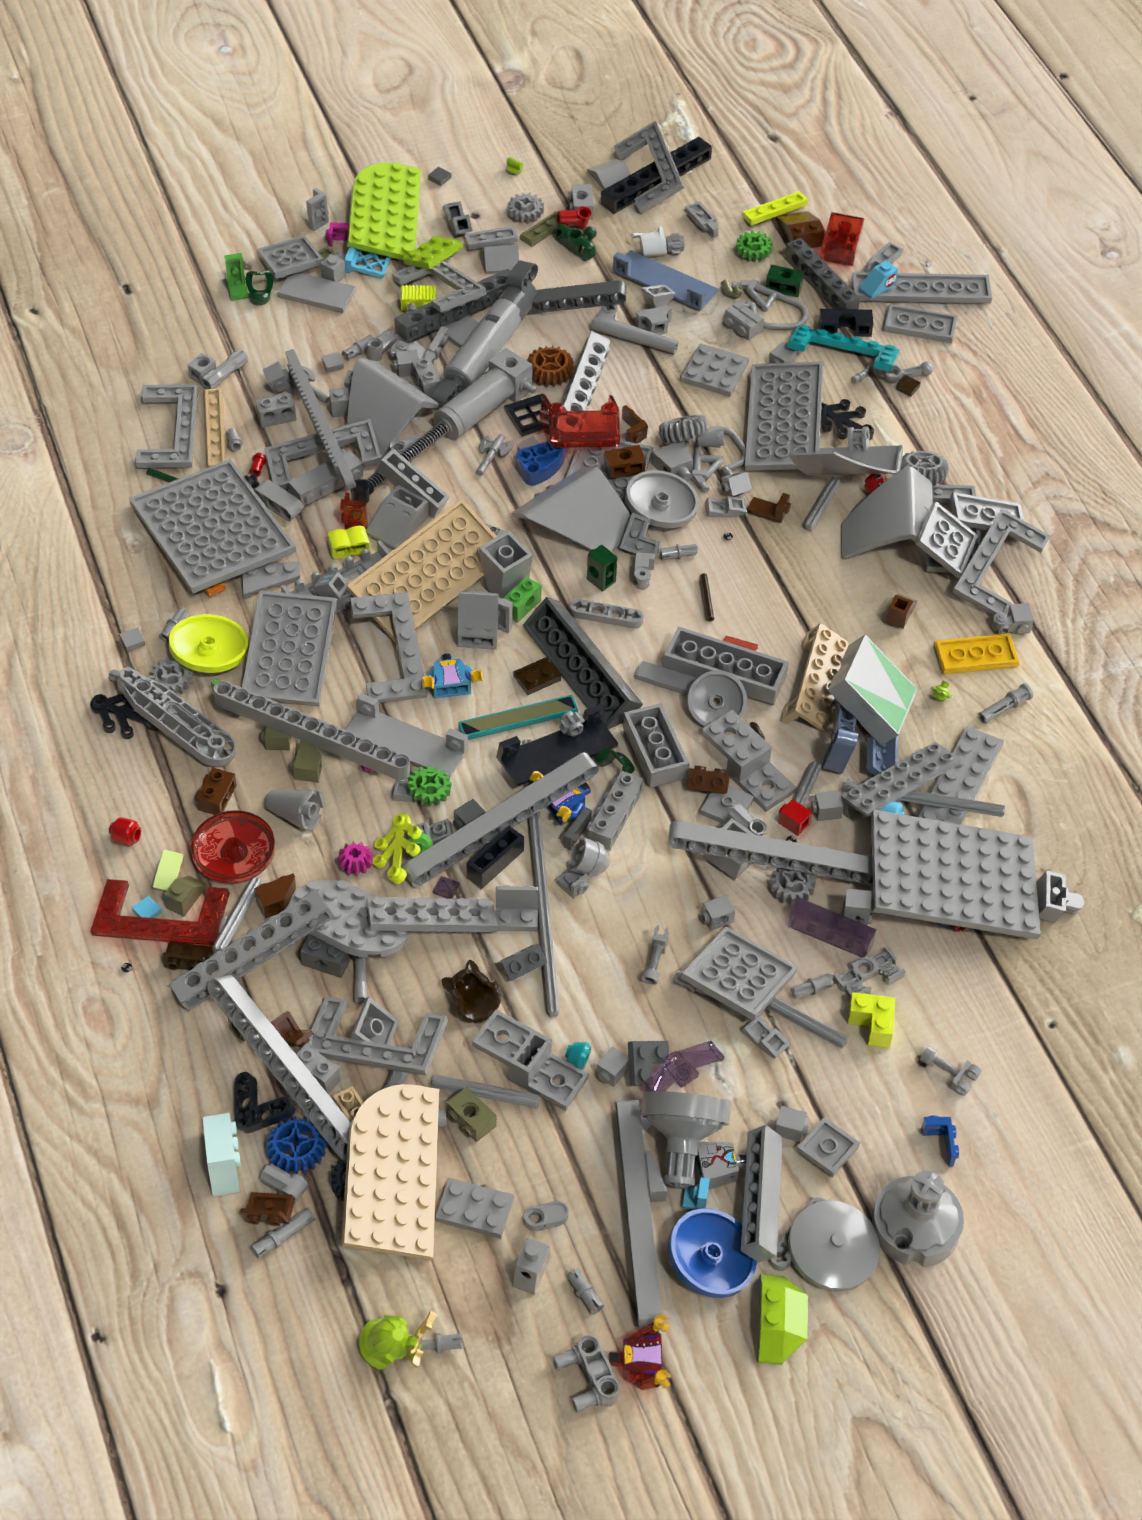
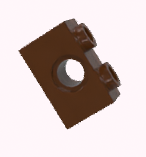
(624, 461)

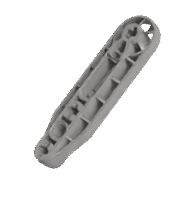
(176, 718)

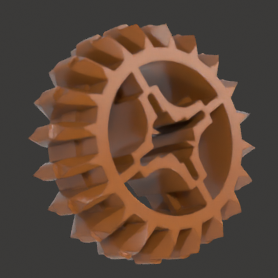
(554, 364)

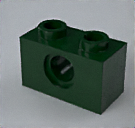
(785, 280)
(601, 567)

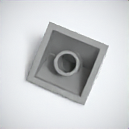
(500, 258)
(374, 1024)

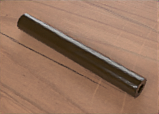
(707, 597)

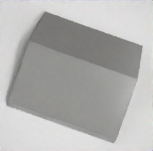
(609, 172)

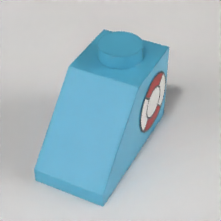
(879, 279)

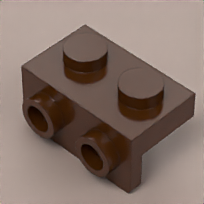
(708, 780)
(268, 1208)

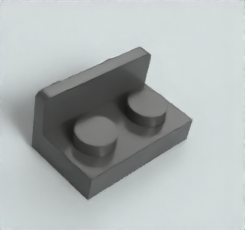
(522, 962)

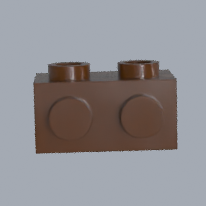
(215, 791)

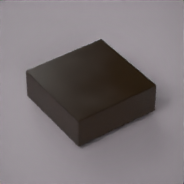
(908, 385)

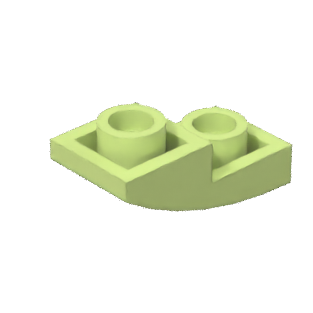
(168, 870)

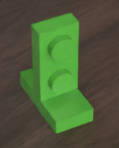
(235, 276)

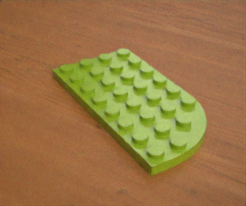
(385, 209)

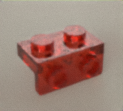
(354, 512)

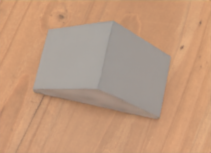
(657, 295)

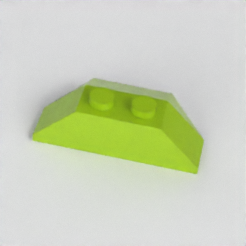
(780, 1319)

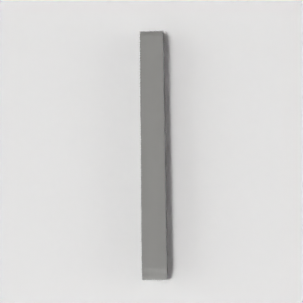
(312, 730)
(508, 813)
(771, 852)
(282, 1062)
(638, 1212)

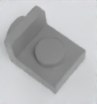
(573, 883)

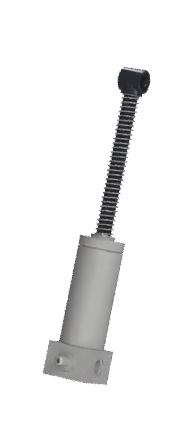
(507, 379)

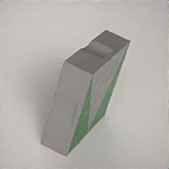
(873, 690)

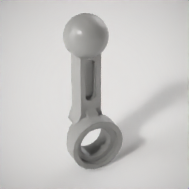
(925, 369)

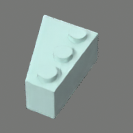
(221, 1153)

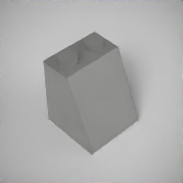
(505, 563)

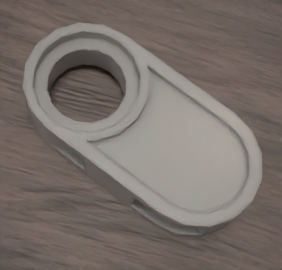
(551, 1214)

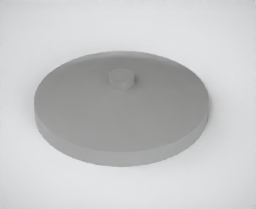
(662, 498)
(833, 1246)

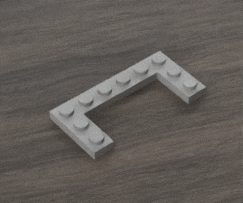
(671, 179)
(466, 287)
(360, 431)
(183, 450)
(942, 494)
(1004, 524)
(400, 609)
(413, 1060)

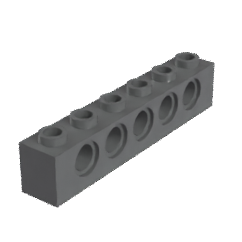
(821, 276)

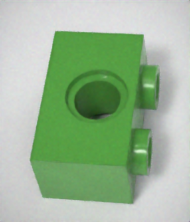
(524, 598)

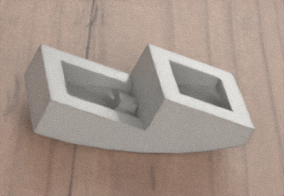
(730, 507)
(765, 1038)

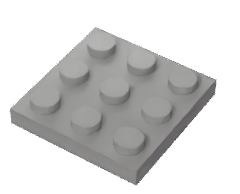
(290, 256)
(715, 370)
(946, 539)

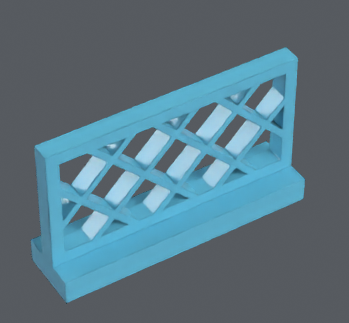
(352, 258)

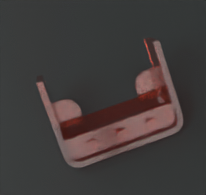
(581, 428)

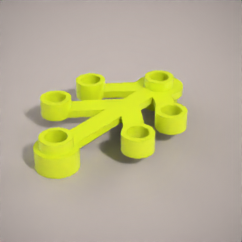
(400, 824)

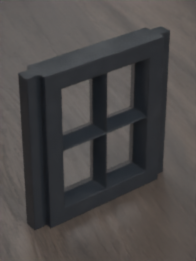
(521, 405)

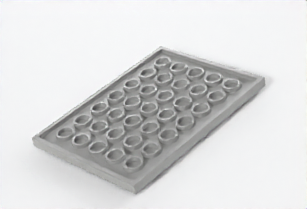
(212, 526)
(954, 874)

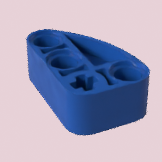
(539, 462)

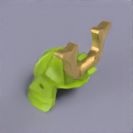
(389, 1340)

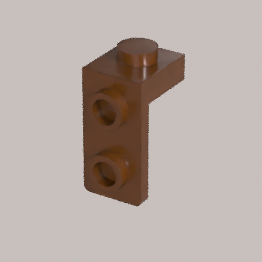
(638, 426)
(770, 510)
(290, 1030)

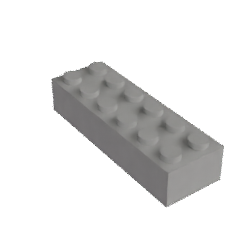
(698, 653)

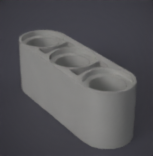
(279, 500)

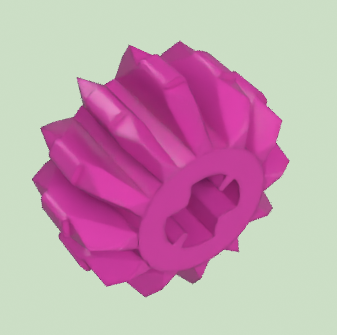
(355, 858)

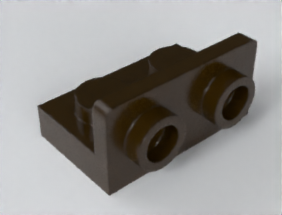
(185, 955)

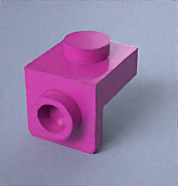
(337, 231)

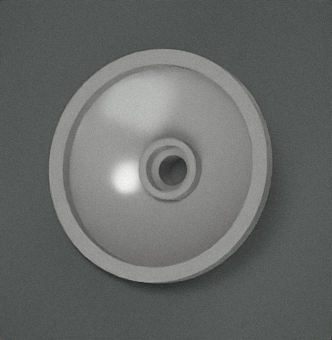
(718, 686)

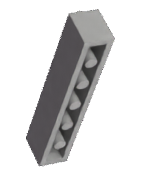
(761, 1194)

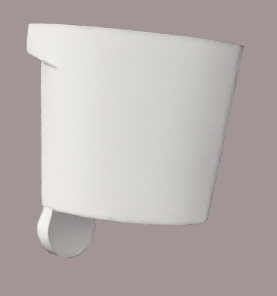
(652, 243)

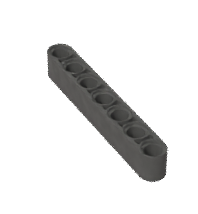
(579, 297)

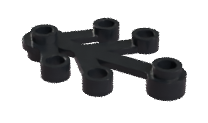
(842, 418)
(103, 705)

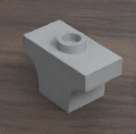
(654, 319)

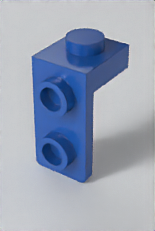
(937, 1126)

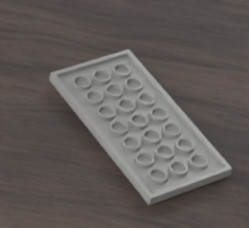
(783, 414)

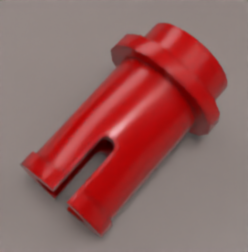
(258, 461)

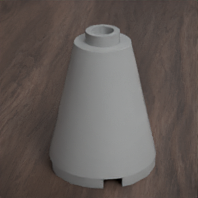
(296, 806)

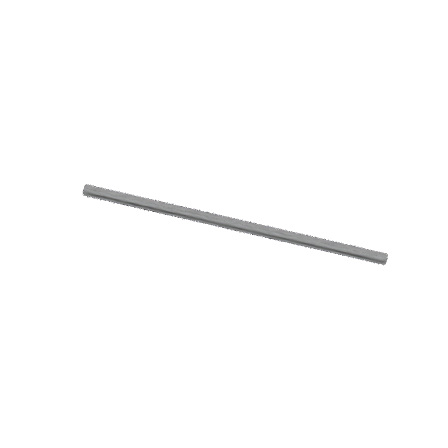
(544, 911)

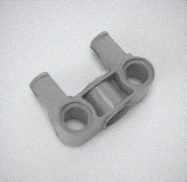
(596, 1371)

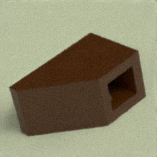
(900, 610)
(275, 895)

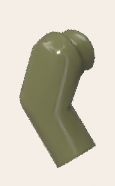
(728, 290)

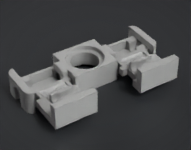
(881, 962)

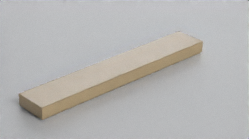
(214, 426)

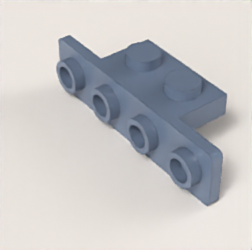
(881, 757)

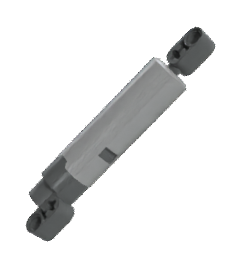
(490, 333)

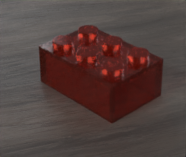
(842, 239)

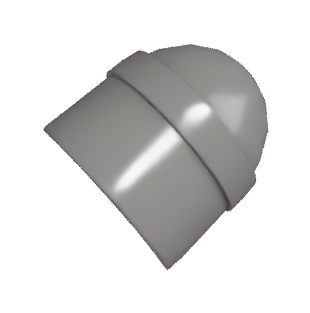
(592, 859)

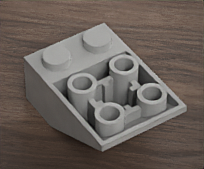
(398, 517)
(478, 620)

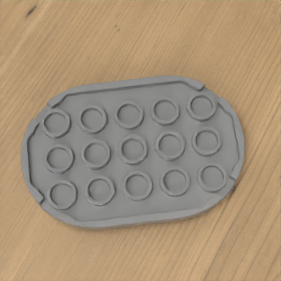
(350, 926)

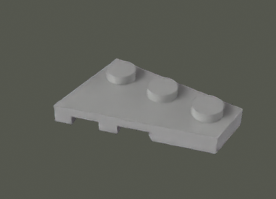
(270, 576)

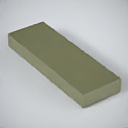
(540, 230)

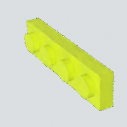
(775, 208)

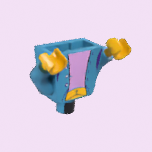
(451, 677)

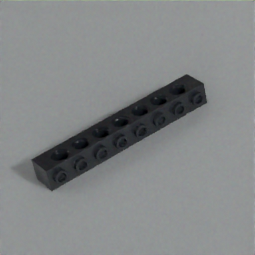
(626, 190)

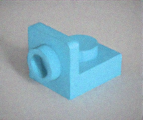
(696, 1196)

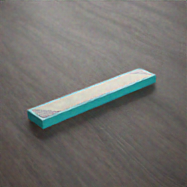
(517, 717)

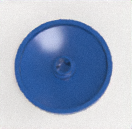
(708, 1253)

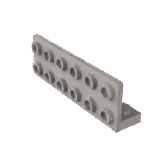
(419, 745)
(899, 780)

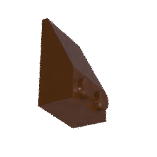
(803, 226)

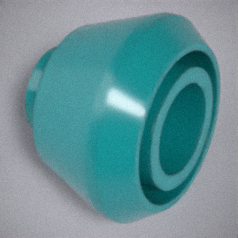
(578, 1054)

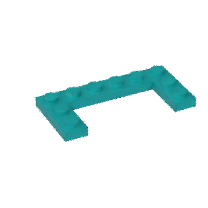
(885, 355)

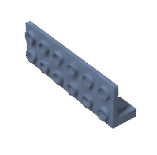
(652, 273)

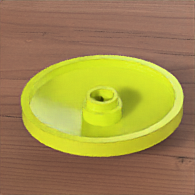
(208, 643)

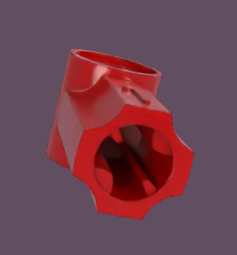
(574, 217)

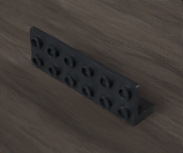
(556, 748)

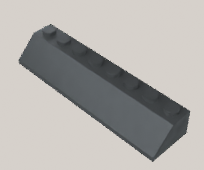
(580, 661)

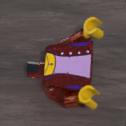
(643, 1356)

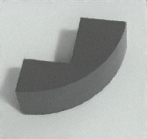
(456, 219)

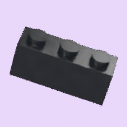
(495, 856)

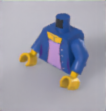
(569, 805)

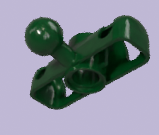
(575, 241)

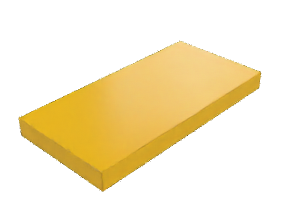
(976, 653)

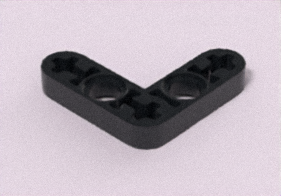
(253, 1110)

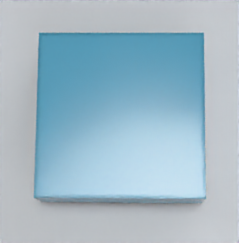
(147, 908)

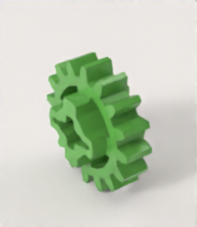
(754, 245)
(429, 785)

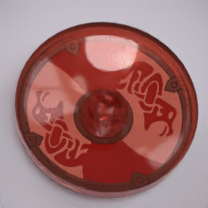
(233, 846)

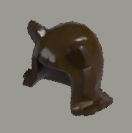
(473, 993)

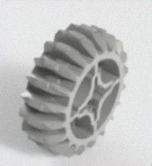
(683, 428)
(928, 464)

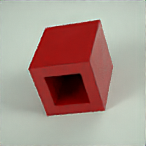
(794, 817)

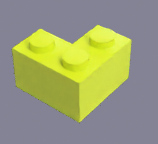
(876, 1013)

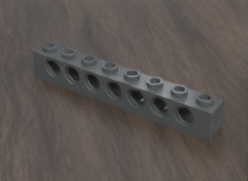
(427, 319)

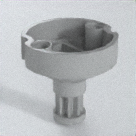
(684, 1122)
(919, 1216)

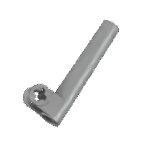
(607, 323)

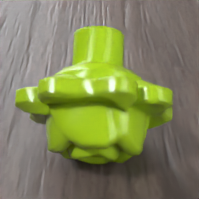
(941, 692)

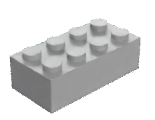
(655, 745)

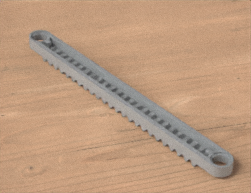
(319, 420)

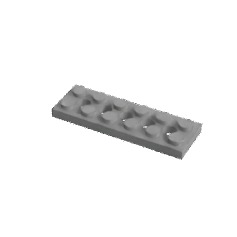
(438, 922)

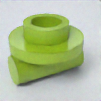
(514, 166)

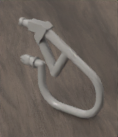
(752, 285)
(701, 476)

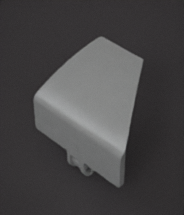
(385, 400)
(851, 460)
(581, 509)
(888, 514)

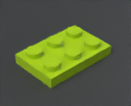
(432, 252)

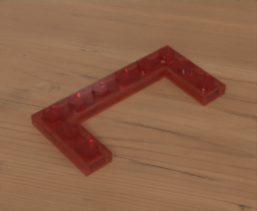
(111, 924)

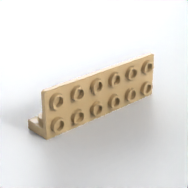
(824, 661)

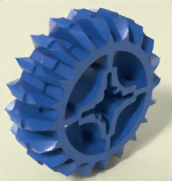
(283, 1141)

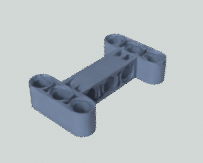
(842, 740)

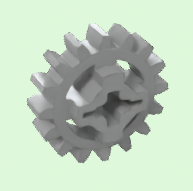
(525, 207)
(171, 675)
(792, 884)

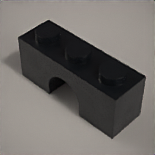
(857, 319)

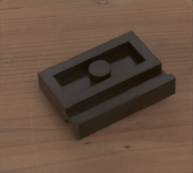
(537, 676)

